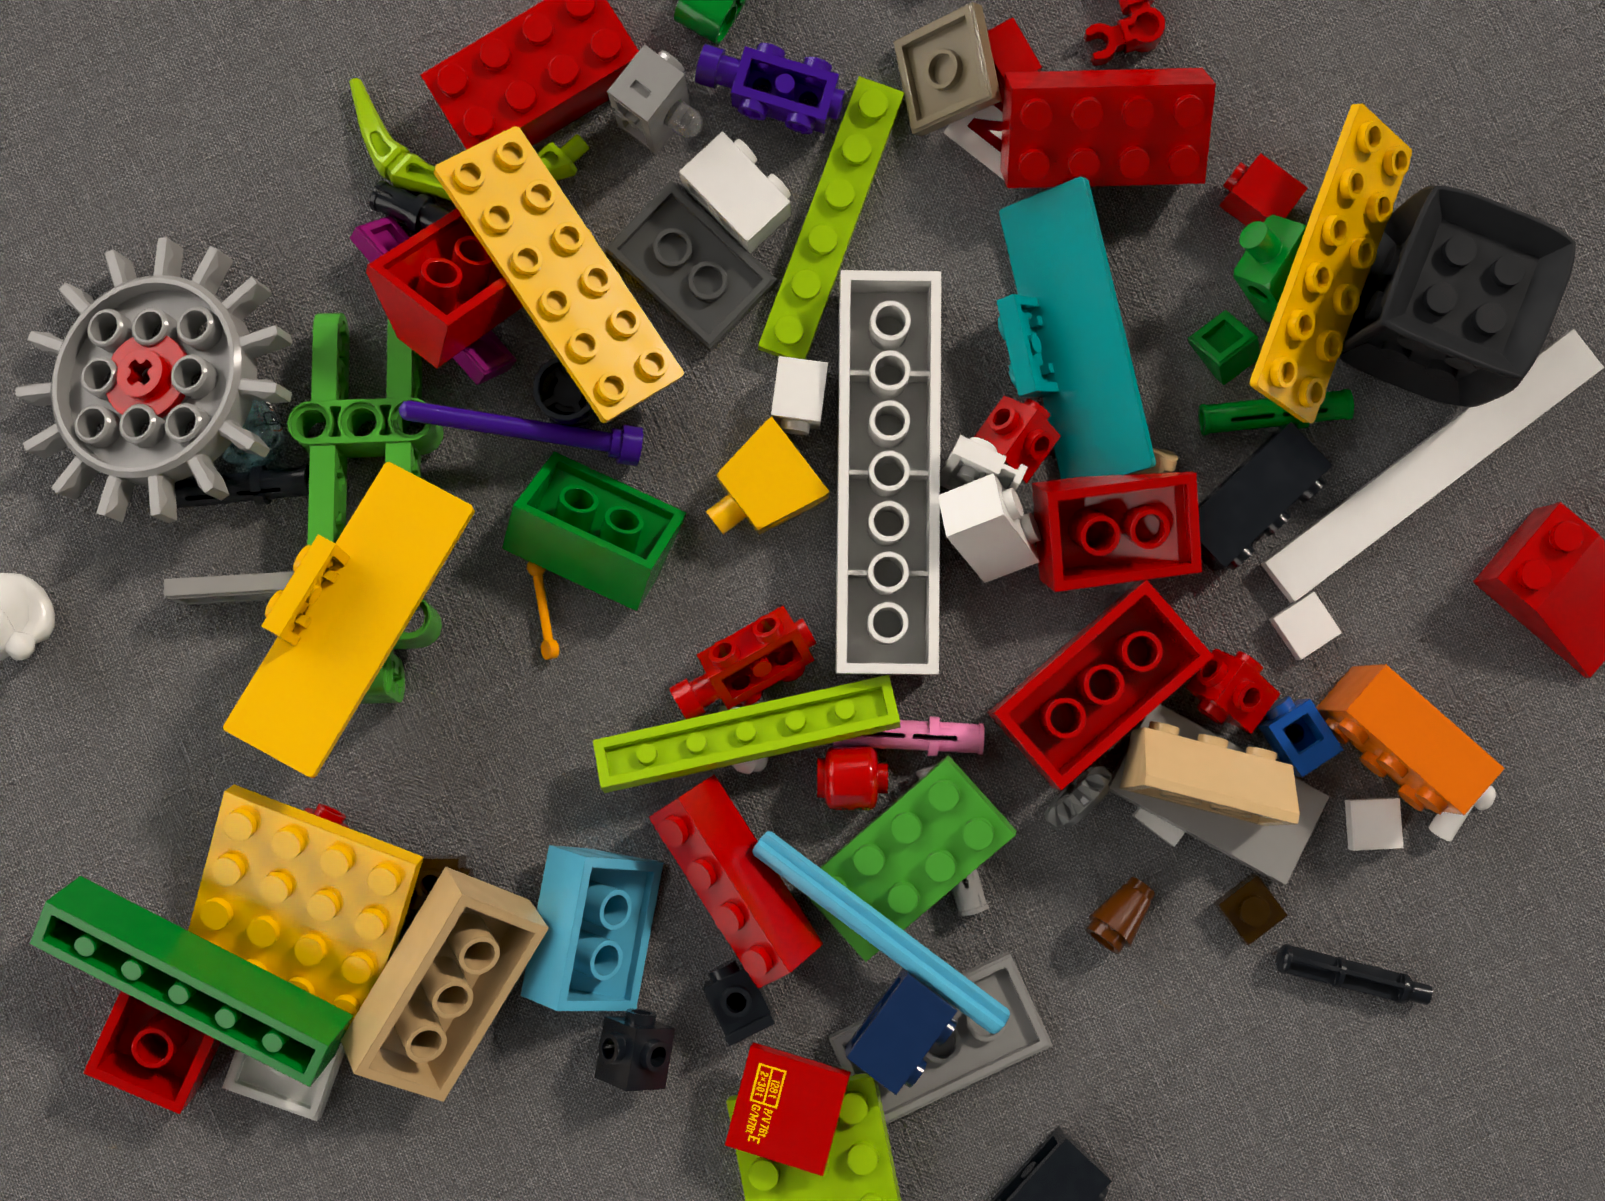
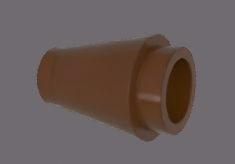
(1121, 915)

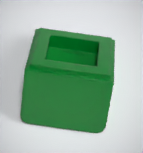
(1225, 346)

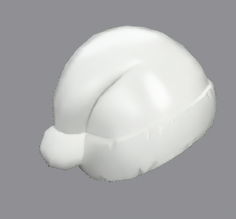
(24, 616)

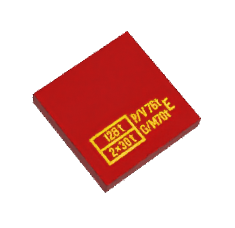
(787, 1108)

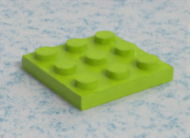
(858, 1162)

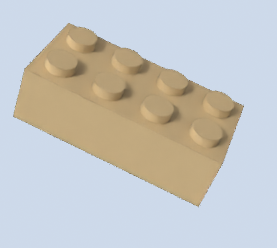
(443, 985)

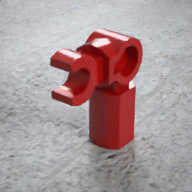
(1135, 33)

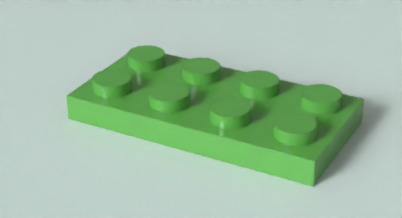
(918, 849)

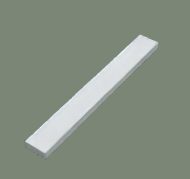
(1428, 469)

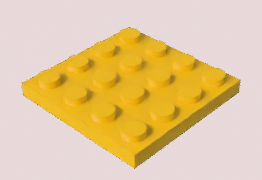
(303, 897)

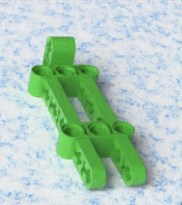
(340, 441)

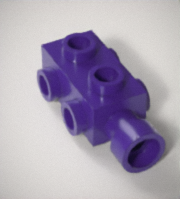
(786, 78)

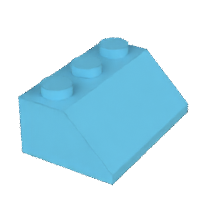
(597, 932)

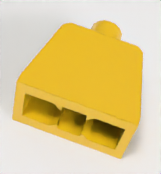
(766, 483)

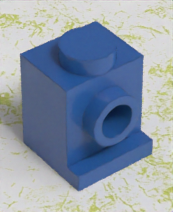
(1315, 739)

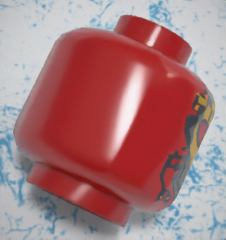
(851, 778)

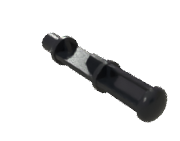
(1351, 975)

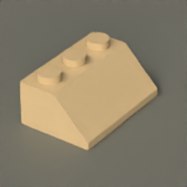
(1210, 776)

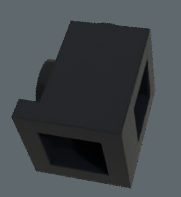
(742, 1022)

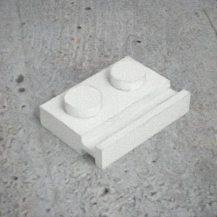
(976, 459)

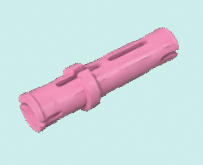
(968, 737)

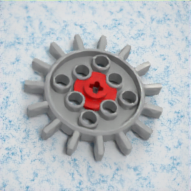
(154, 381)

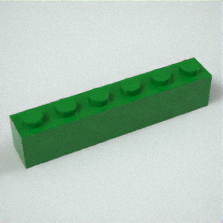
(191, 979)

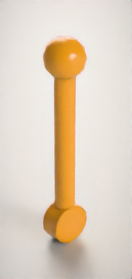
(549, 646)

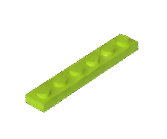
(831, 220)
(746, 734)

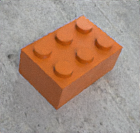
(1408, 740)

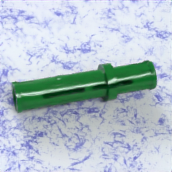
(1265, 413)

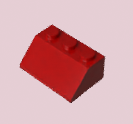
(441, 289)

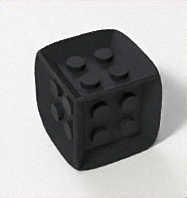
(1458, 297)

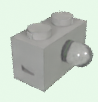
(654, 100)

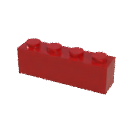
(735, 886)

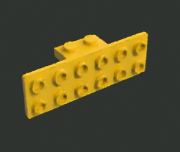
(1331, 265)
(559, 273)
(345, 617)

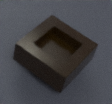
(1250, 909)

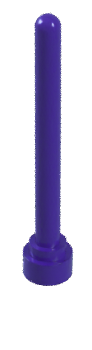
(622, 443)

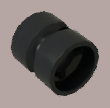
(561, 398)

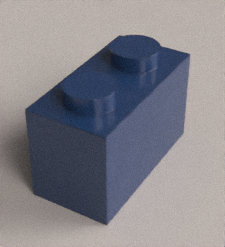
(901, 1032)

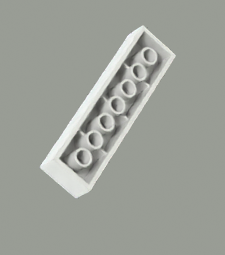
(888, 473)

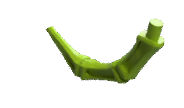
(414, 174)

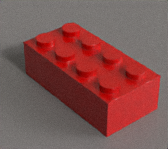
(533, 71)
(1106, 127)
(1100, 684)

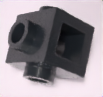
(634, 1051)

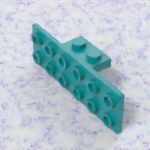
(1070, 333)

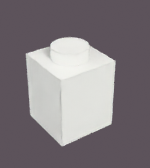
(799, 394)

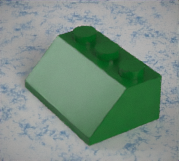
(593, 530)

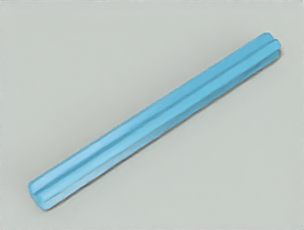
(881, 932)

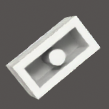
(736, 191)
(990, 527)

